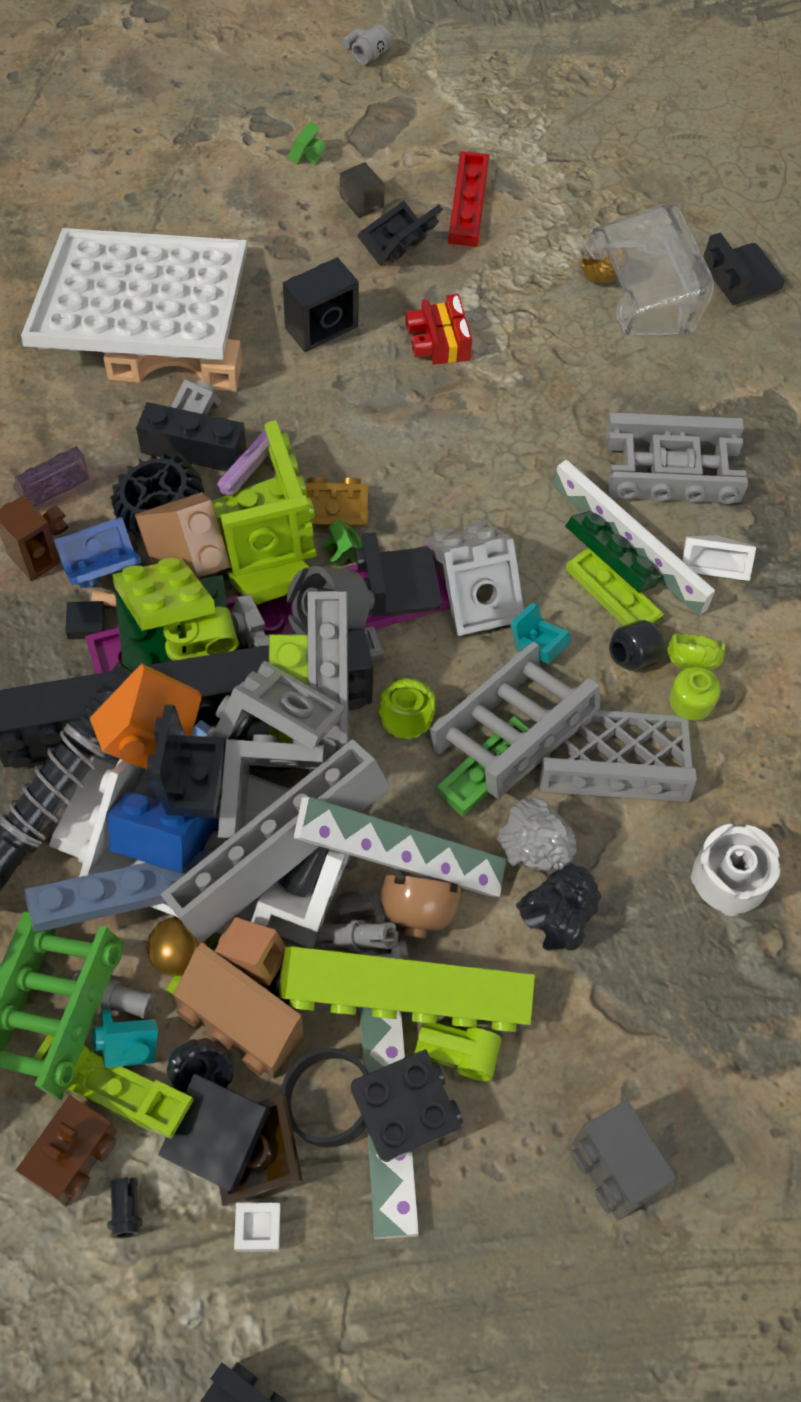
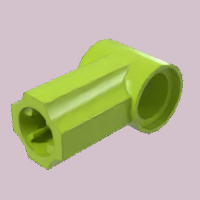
(469, 1051)

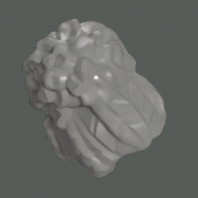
(537, 836)

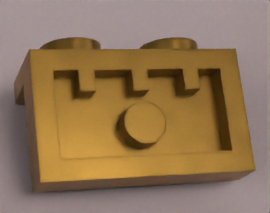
(338, 501)

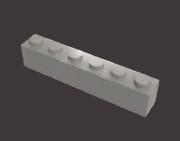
(266, 845)

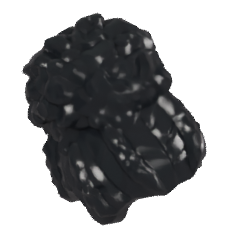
(562, 907)

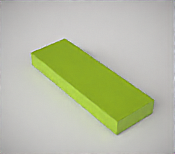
(612, 590)

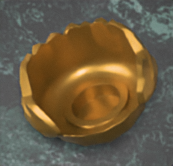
(598, 270)
(171, 947)

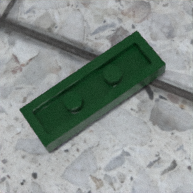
(614, 551)

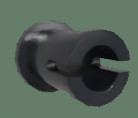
(124, 1208)

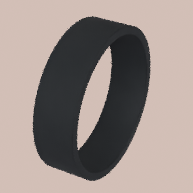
(291, 1079)

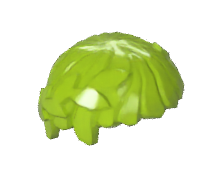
(695, 650)
(407, 708)

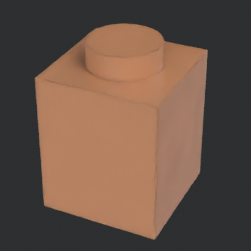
(252, 950)

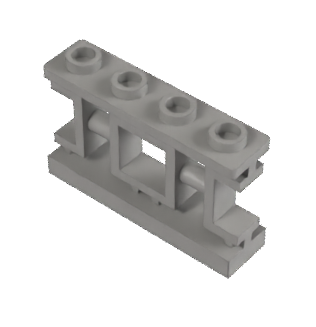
(675, 434)

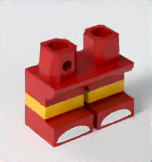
(444, 329)

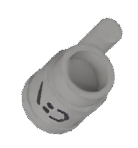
(368, 44)

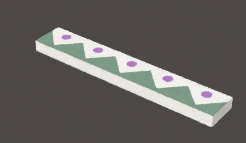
(676, 574)
(398, 847)
(394, 1180)

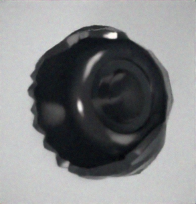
(200, 1058)

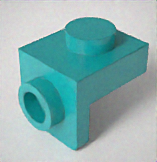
(530, 628)
(125, 1042)

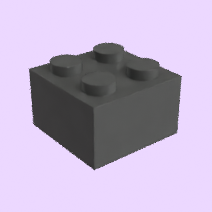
(621, 1160)

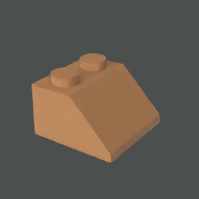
(187, 532)

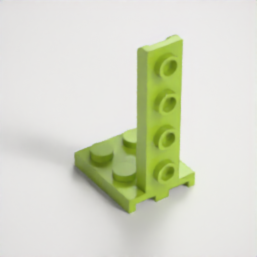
(278, 530)

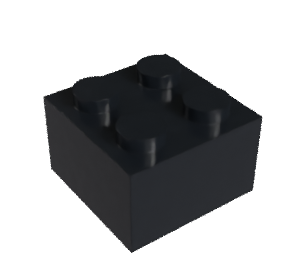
(321, 304)

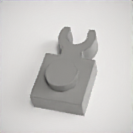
(248, 623)

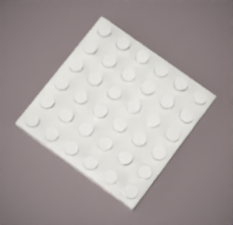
(137, 294)

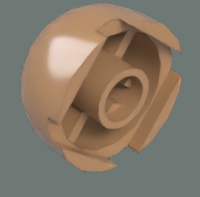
(419, 904)

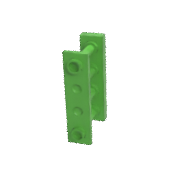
(21, 975)

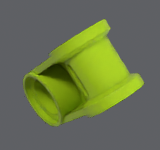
(201, 636)

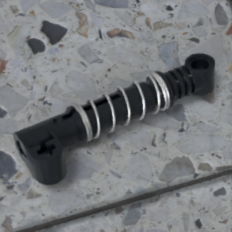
(54, 782)

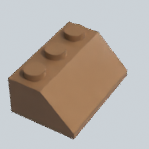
(238, 1012)

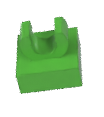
(307, 145)
(345, 539)

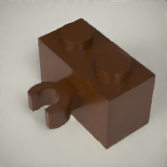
(29, 536)
(68, 1151)

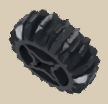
(153, 485)

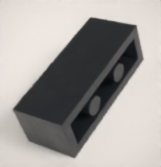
(191, 436)

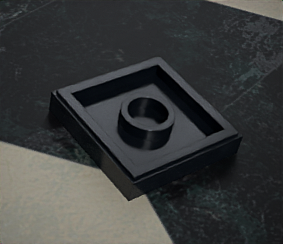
(216, 1133)

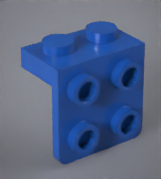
(96, 552)

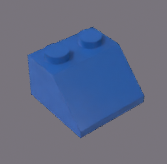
(145, 832)

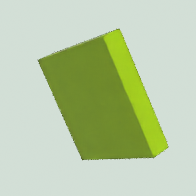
(267, 583)

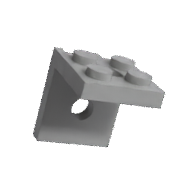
(474, 559)
(280, 703)
(261, 751)

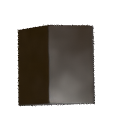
(274, 1160)

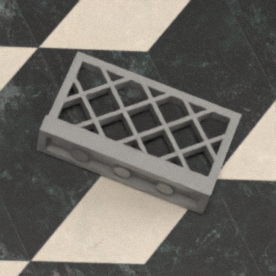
(616, 776)

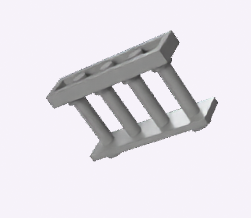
(527, 747)

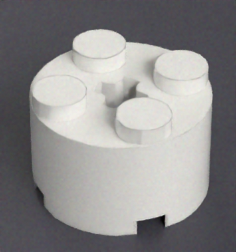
(736, 868)

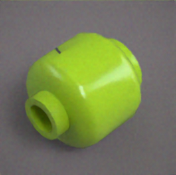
(694, 693)

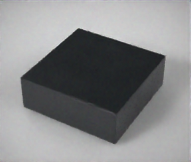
(84, 619)

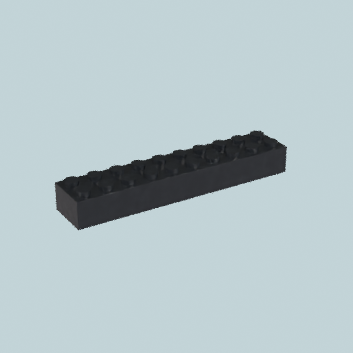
(38, 712)

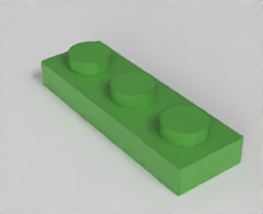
(467, 783)

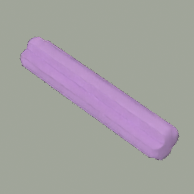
(245, 465)

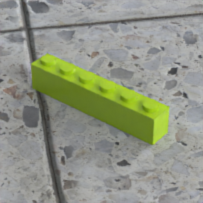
(406, 986)

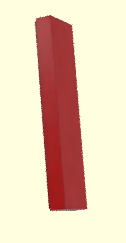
(468, 199)

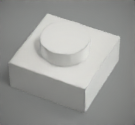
(257, 1227)

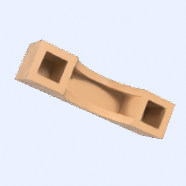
(218, 373)

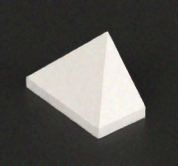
(719, 556)

